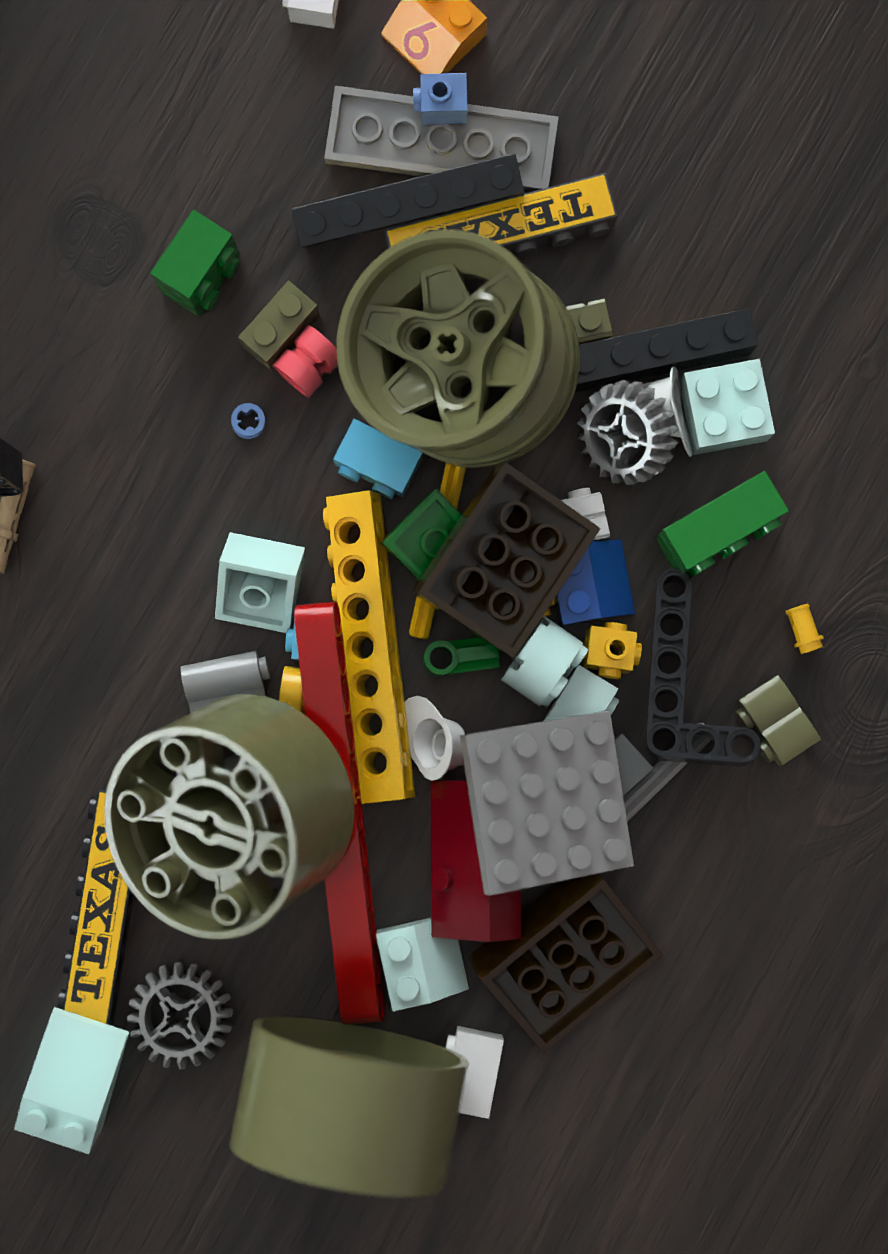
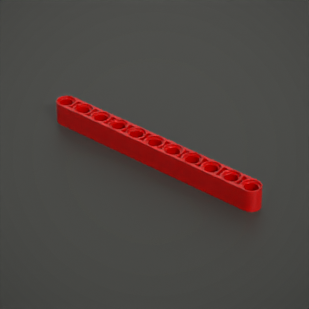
(349, 885)

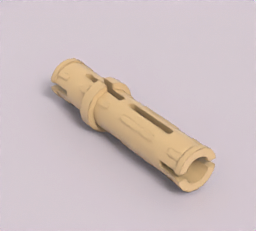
(10, 512)

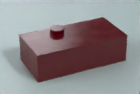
(457, 891)

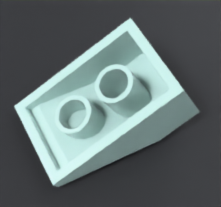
(72, 1081)

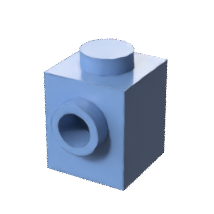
(442, 98)

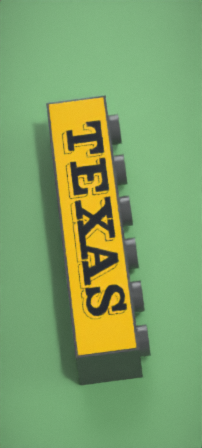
(530, 218)

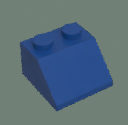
(596, 587)

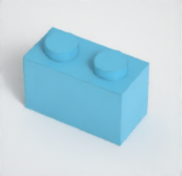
(377, 459)

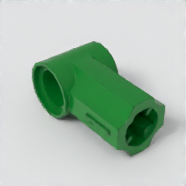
(465, 657)

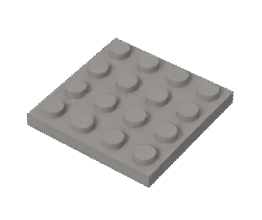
(546, 802)

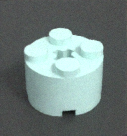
(544, 662)

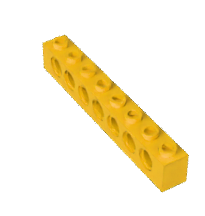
(380, 626)

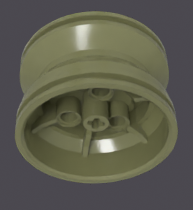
(384, 322)

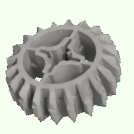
(636, 425)
(154, 1037)

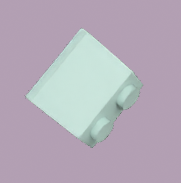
(258, 582)
(418, 965)

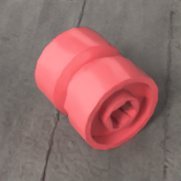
(307, 361)

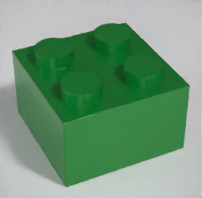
(197, 263)

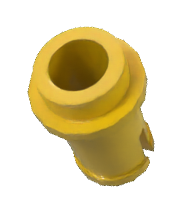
(804, 629)

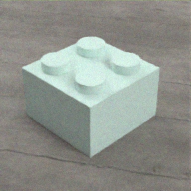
(726, 406)

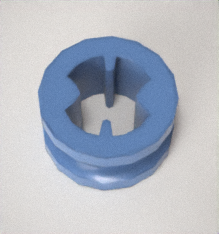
(246, 409)

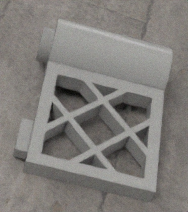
(224, 677)

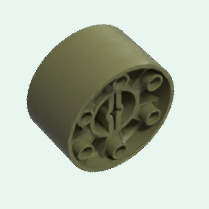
(199, 837)
(348, 1106)

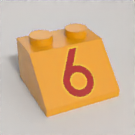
(435, 32)

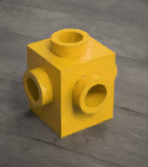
(599, 656)

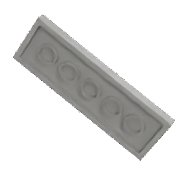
(387, 135)

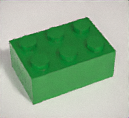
(722, 525)

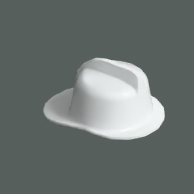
(670, 389)
(432, 739)

